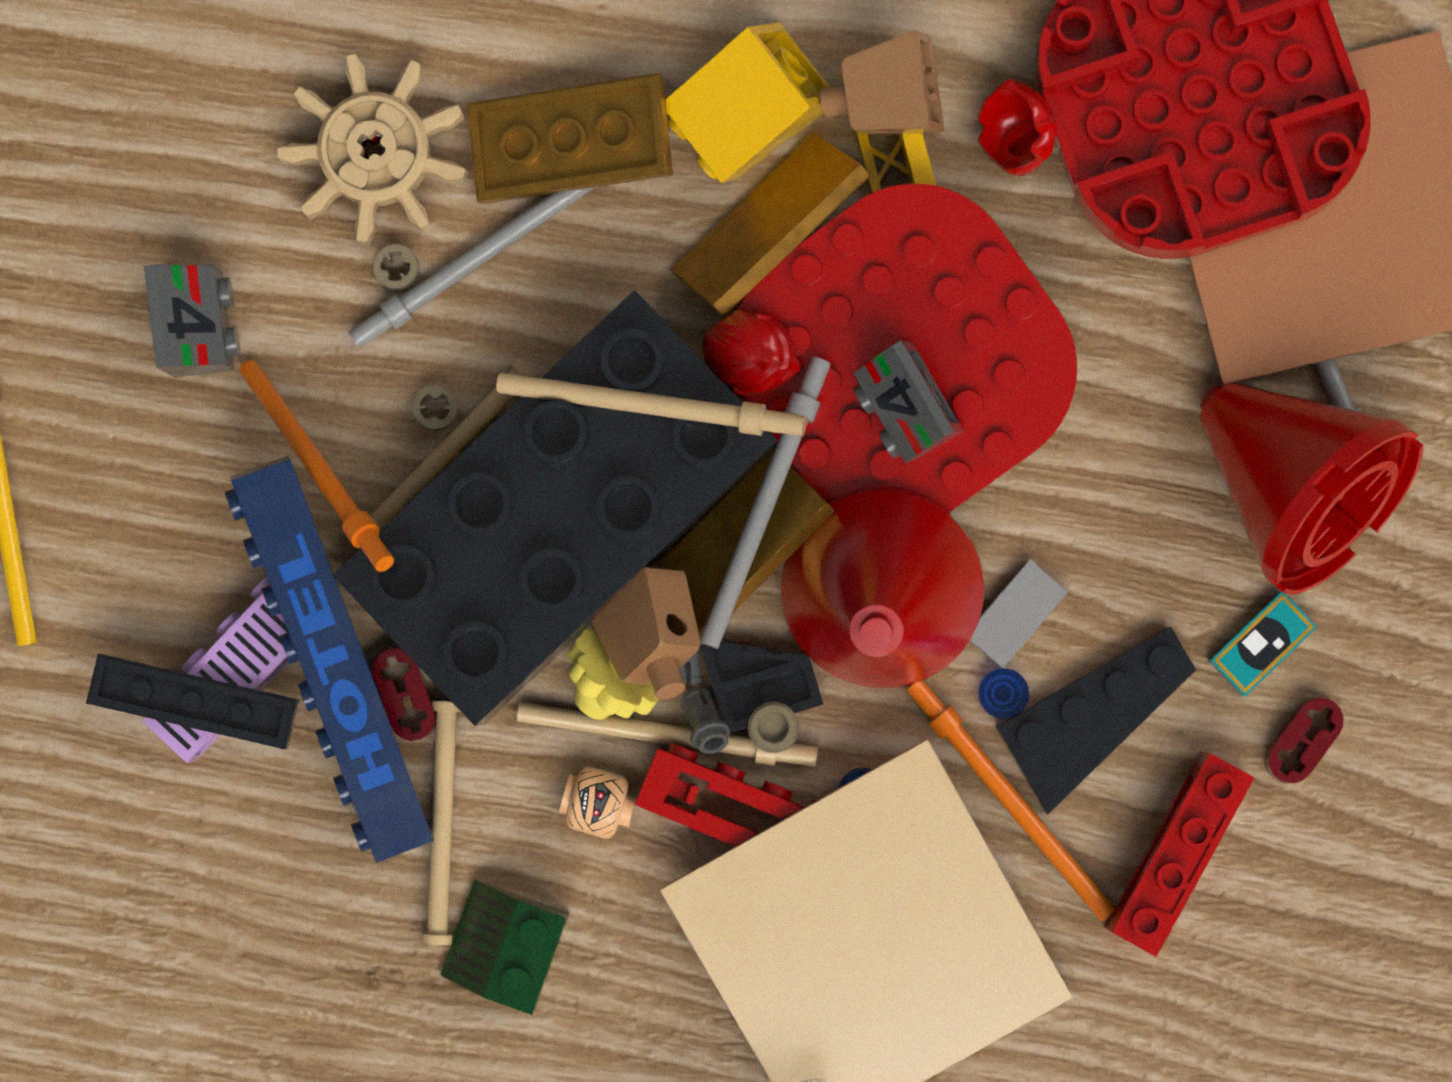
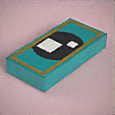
(1262, 643)

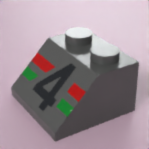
(191, 319)
(906, 401)

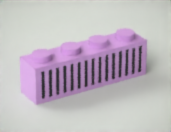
(243, 656)

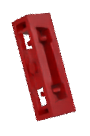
(725, 779)
(1179, 852)

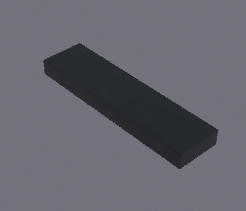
(192, 701)

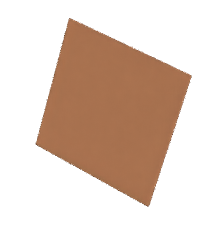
(1368, 263)

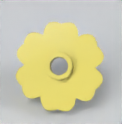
(598, 686)

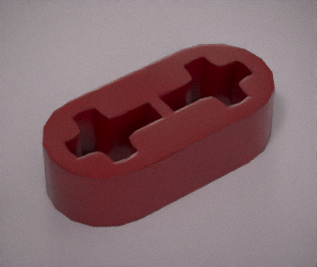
(393, 699)
(1313, 748)

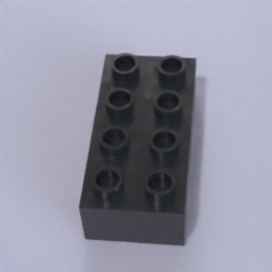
(552, 515)

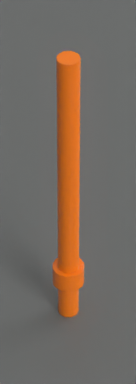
(357, 524)
(947, 723)

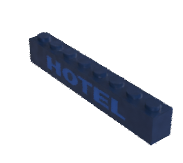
(331, 659)

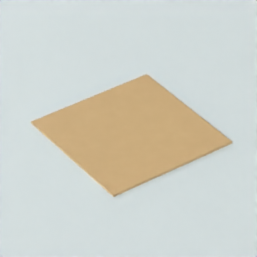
(868, 933)

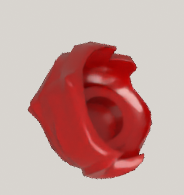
(1016, 128)
(750, 352)

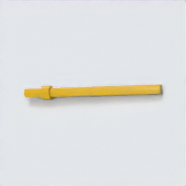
(13, 562)

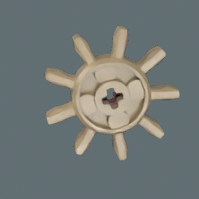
(368, 119)

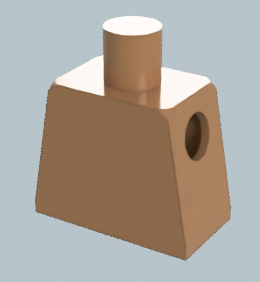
(889, 88)
(650, 630)

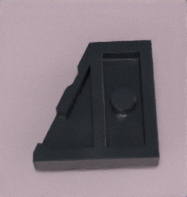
(753, 676)

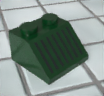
(504, 946)

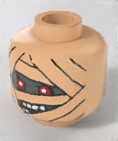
(597, 802)

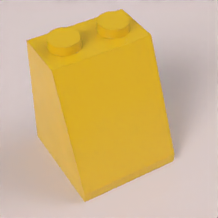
(746, 101)

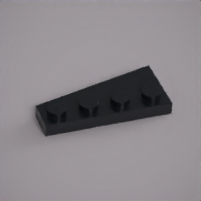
(1088, 719)

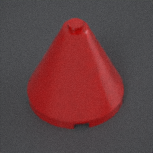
(1306, 477)
(884, 589)

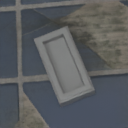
(1017, 613)

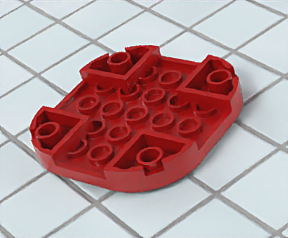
(1200, 116)
(947, 279)

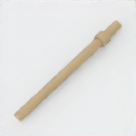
(750, 417)
(656, 733)

